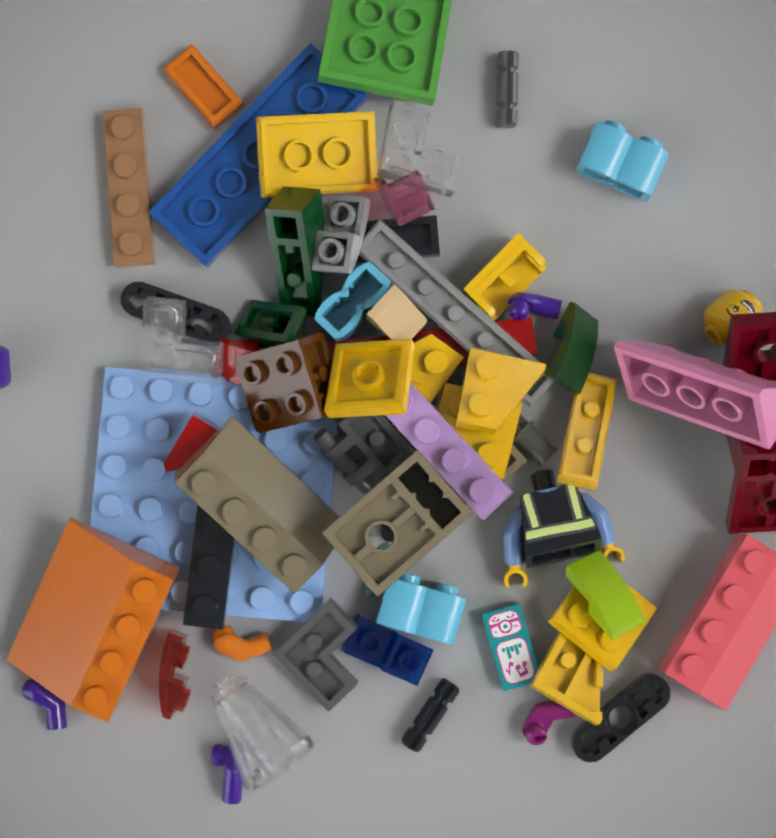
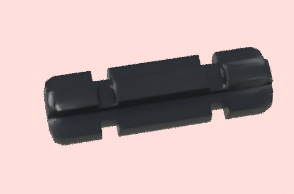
(430, 715)

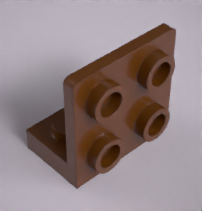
(286, 382)

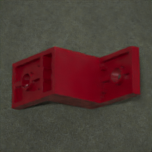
(753, 465)

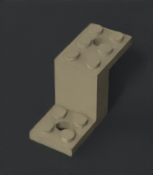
(417, 509)

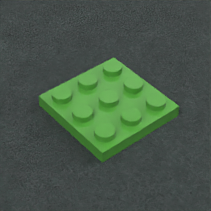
(386, 47)

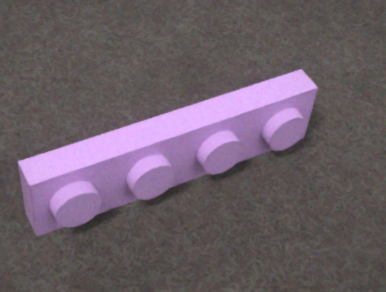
(451, 455)

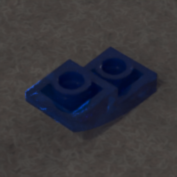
(388, 650)

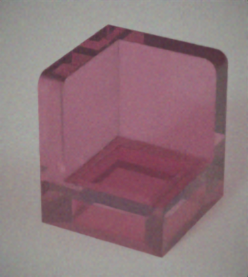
(405, 197)

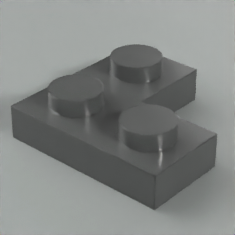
(310, 654)

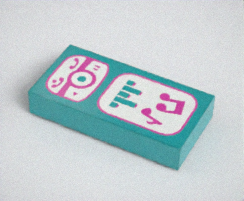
(510, 646)

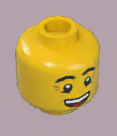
(718, 313)

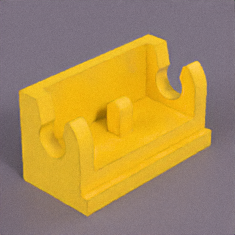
(504, 275)

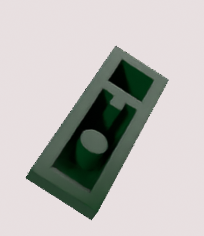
(292, 229)

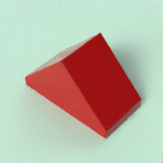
(192, 437)

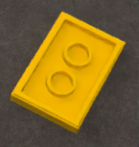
(317, 152)

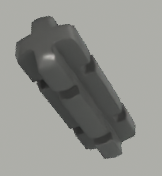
(507, 89)

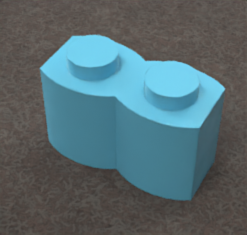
(622, 161)
(344, 310)
(422, 609)

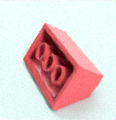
(727, 624)

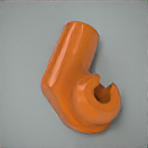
(238, 648)

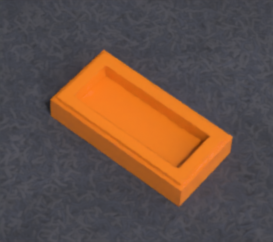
(203, 86)

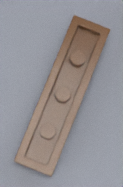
(128, 187)

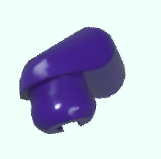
(232, 782)

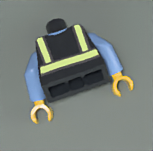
(555, 527)

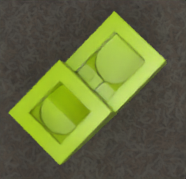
(607, 593)

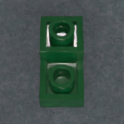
(577, 349)

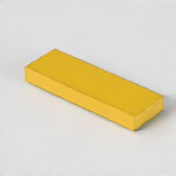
(587, 433)

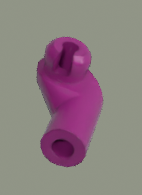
(540, 720)

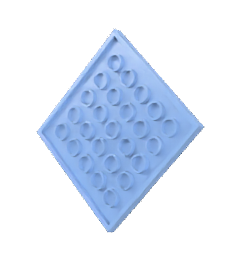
(149, 511)

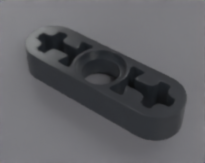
(207, 313)
(651, 708)

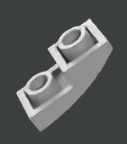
(343, 234)

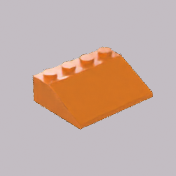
(91, 618)

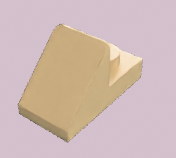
(396, 316)

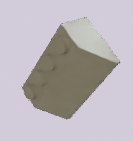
(259, 503)

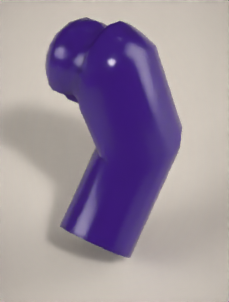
(525, 303)
(53, 705)

